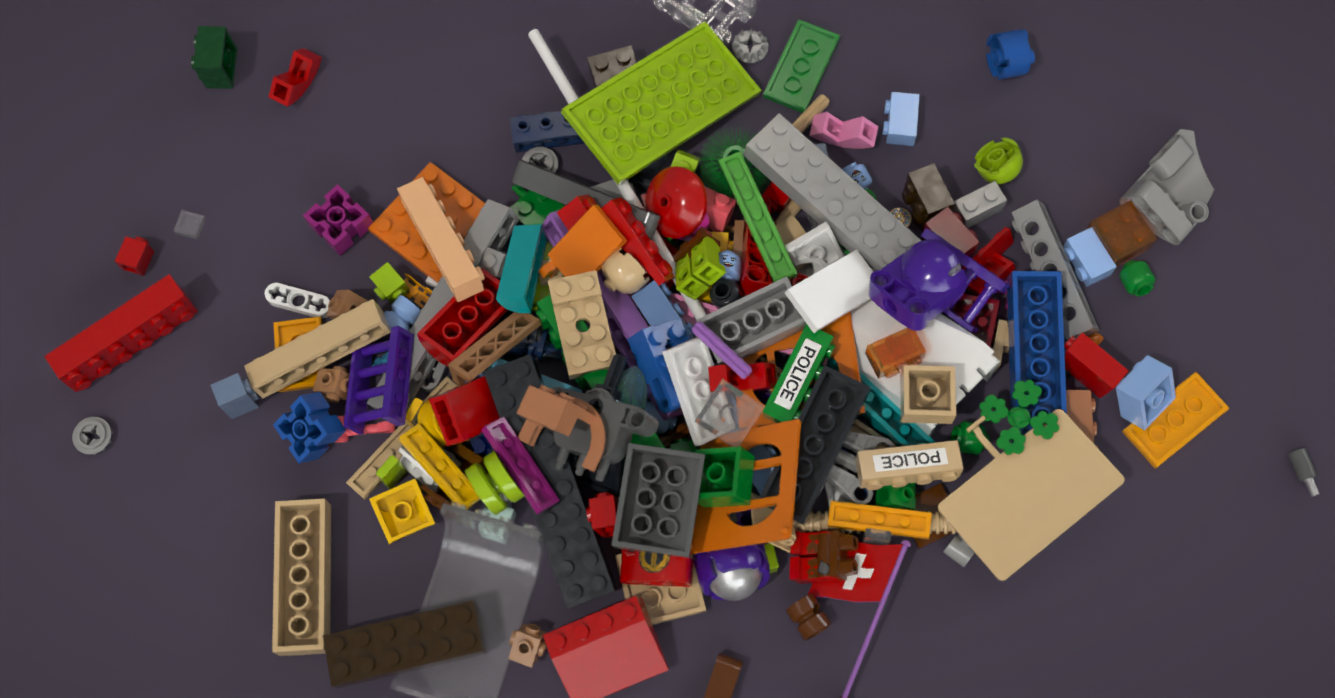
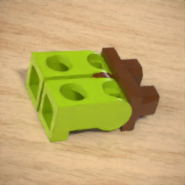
(698, 264)

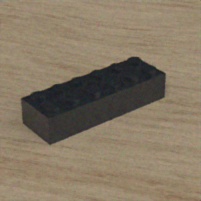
(824, 430)

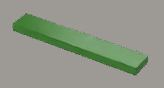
(757, 217)

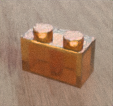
(894, 352)

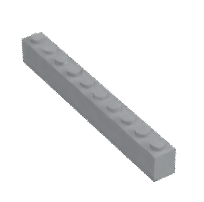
(489, 230)

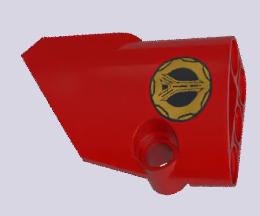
(655, 569)

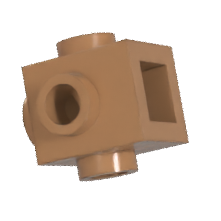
(343, 302)
(332, 383)
(527, 644)

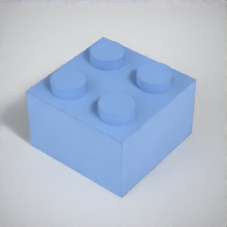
(1145, 392)

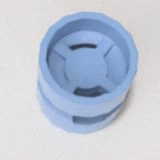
(402, 314)

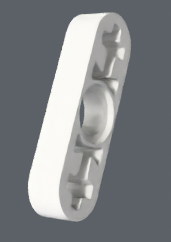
(291, 293)

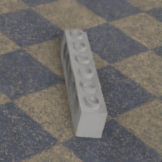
(1036, 214)

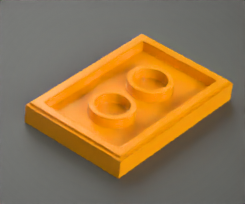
(288, 331)

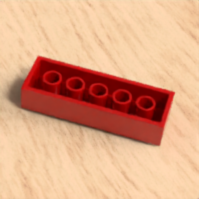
(121, 334)

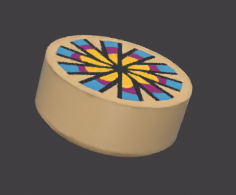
(902, 215)

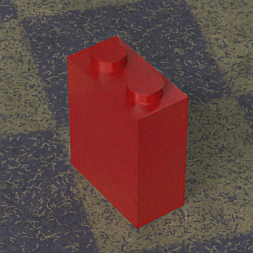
(1092, 365)
(464, 410)

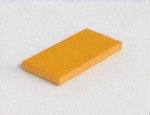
(1180, 422)

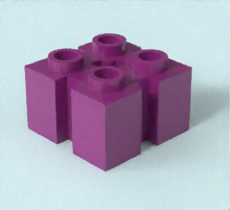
(340, 207)

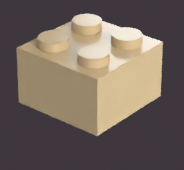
(928, 394)

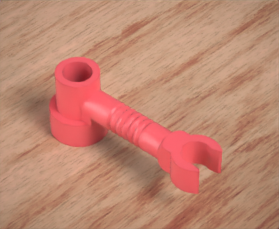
(380, 427)

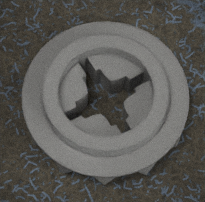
(757, 52)
(538, 155)
(87, 426)

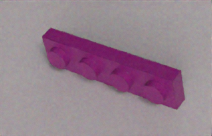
(520, 465)

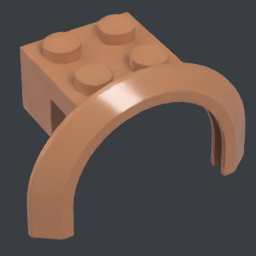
(559, 413)

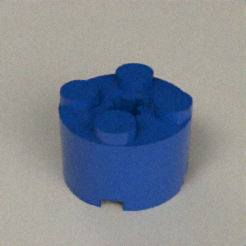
(1009, 54)

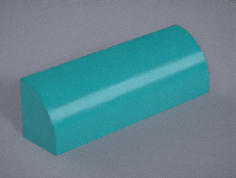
(521, 268)

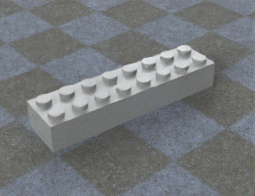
(828, 193)

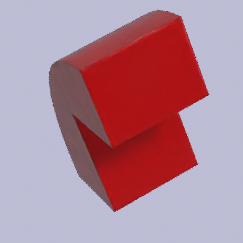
(291, 85)
(761, 378)

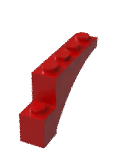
(637, 243)

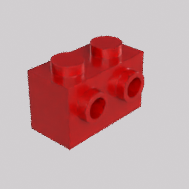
(603, 514)

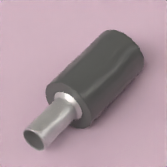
(1304, 469)

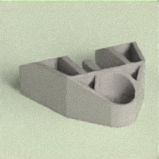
(844, 481)

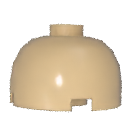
(623, 273)

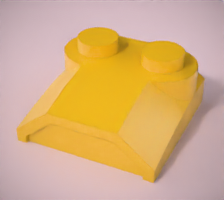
(402, 510)

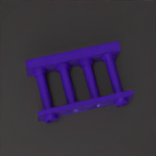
(972, 270)
(396, 381)

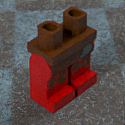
(822, 557)

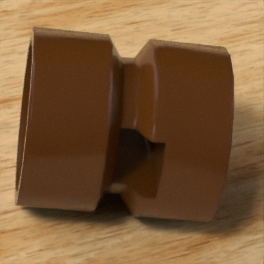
(808, 617)

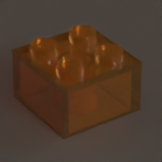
(1123, 233)

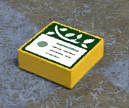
(412, 412)

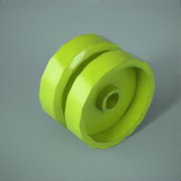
(492, 484)

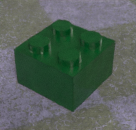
(214, 57)

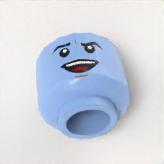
(859, 174)
(732, 265)

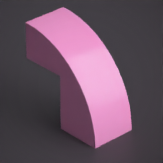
(852, 134)

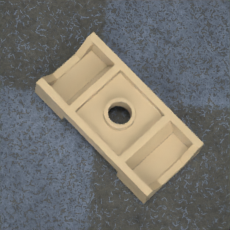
(575, 300)

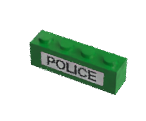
(799, 375)

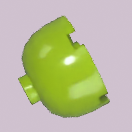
(999, 161)

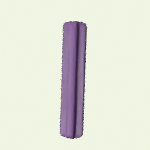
(721, 350)

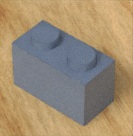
(235, 396)

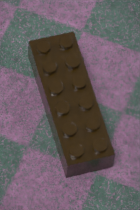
(404, 644)

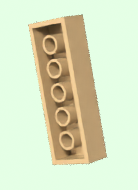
(301, 576)

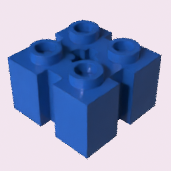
(309, 427)

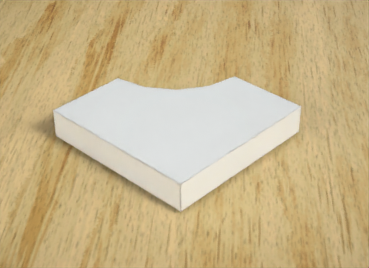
(815, 247)

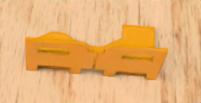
(413, 292)

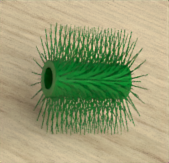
(727, 152)

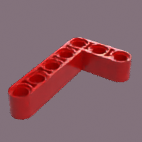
(754, 271)

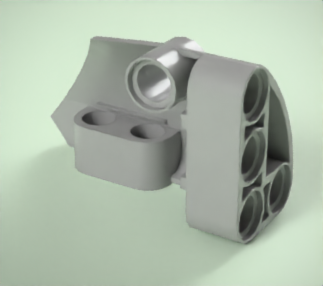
(1172, 189)

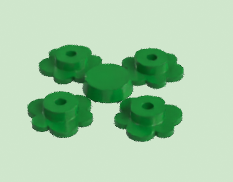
(1019, 417)

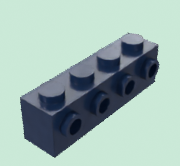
(542, 130)

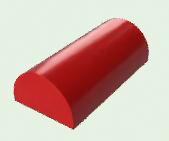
(462, 322)

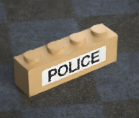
(909, 465)

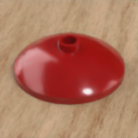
(685, 201)

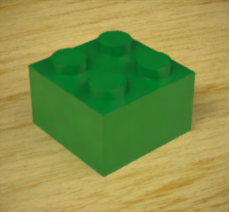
(726, 477)

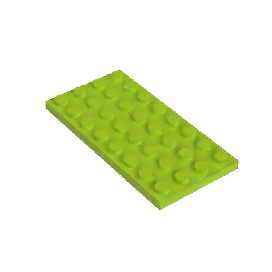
(660, 102)

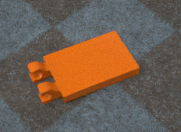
(584, 245)

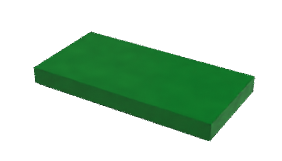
(801, 66)

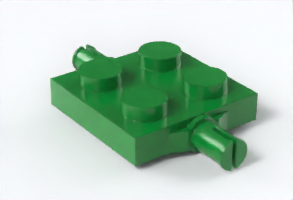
(533, 207)

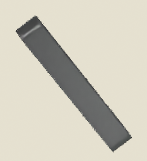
(565, 190)

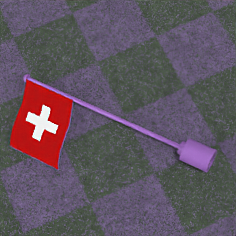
(874, 580)

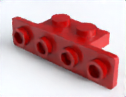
(992, 259)

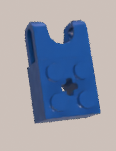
(647, 350)

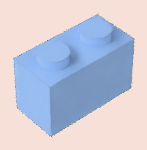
(902, 118)
(1089, 257)

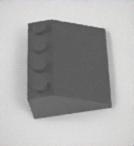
(658, 500)

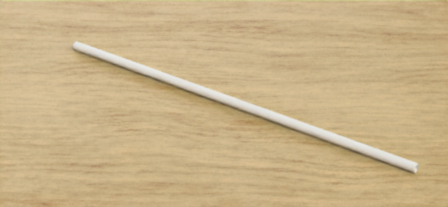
(625, 188)

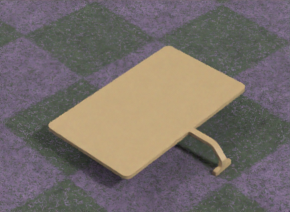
(1029, 497)

